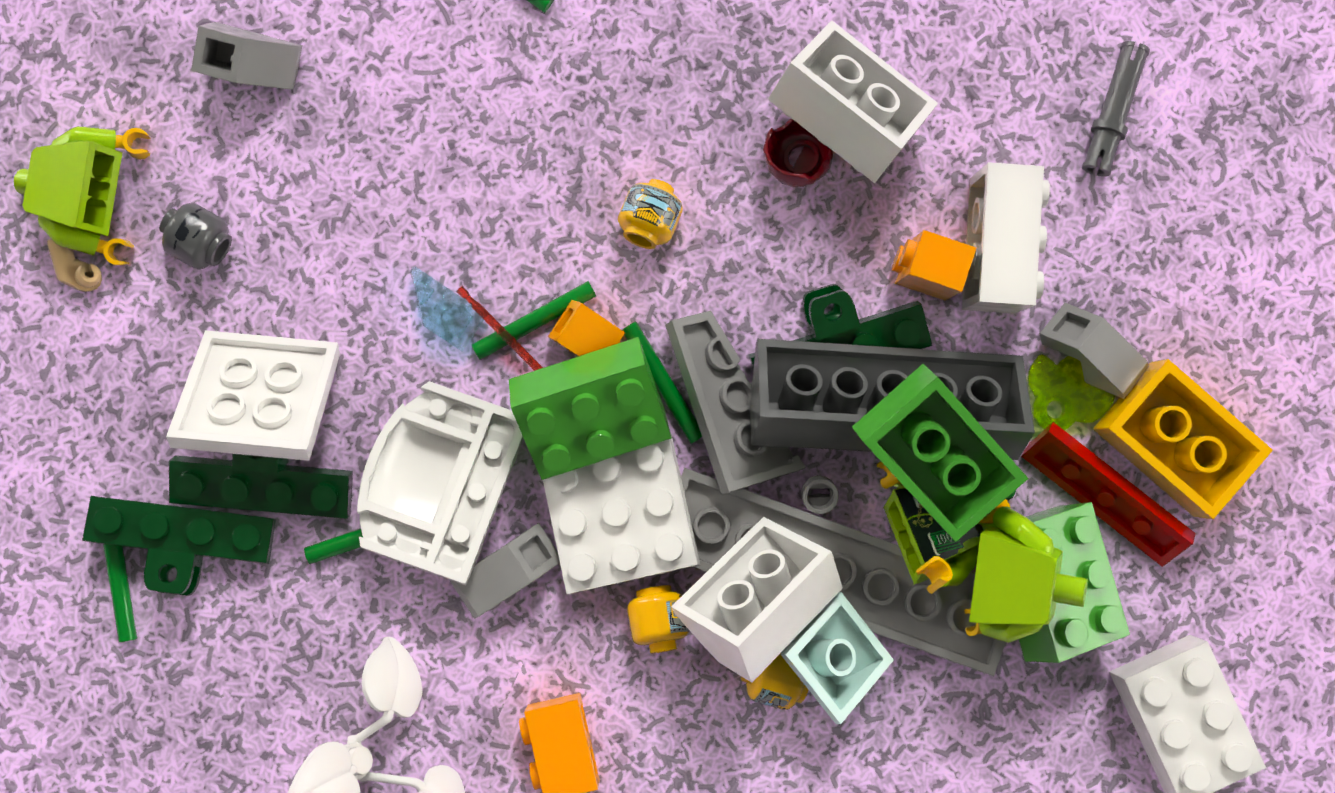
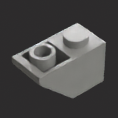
(245, 56)

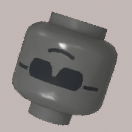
(195, 236)

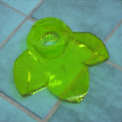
(1065, 385)

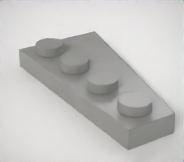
(722, 405)

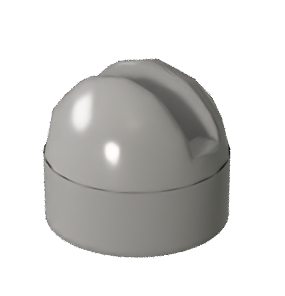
(819, 502)

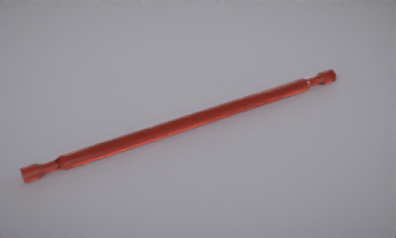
(499, 329)

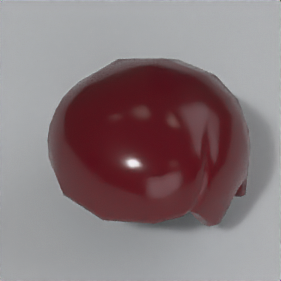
(810, 165)

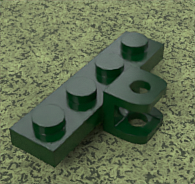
(895, 327)
(260, 485)
(177, 538)

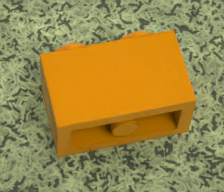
(933, 265)
(560, 746)

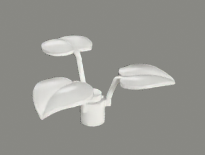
(391, 687)

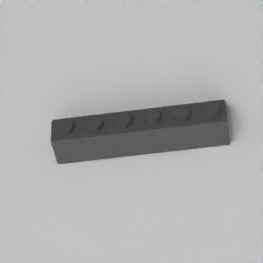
(819, 390)

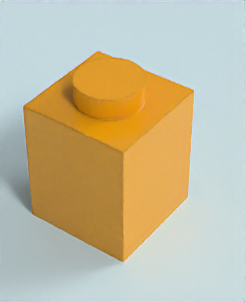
(584, 330)

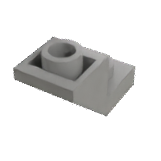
(1104, 353)
(508, 570)

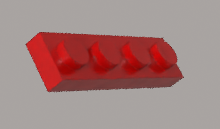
(1112, 495)

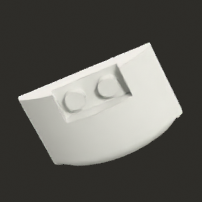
(437, 481)

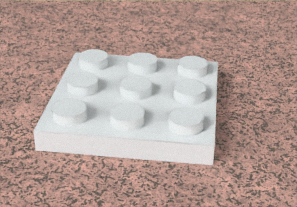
(254, 395)
(621, 519)

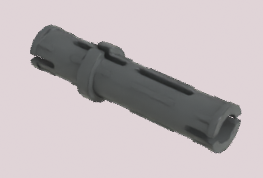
(1110, 125)

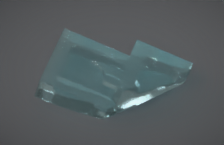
(444, 310)

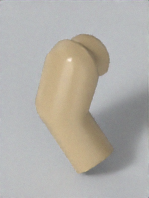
(72, 271)

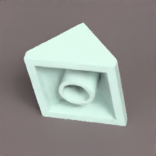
(837, 658)

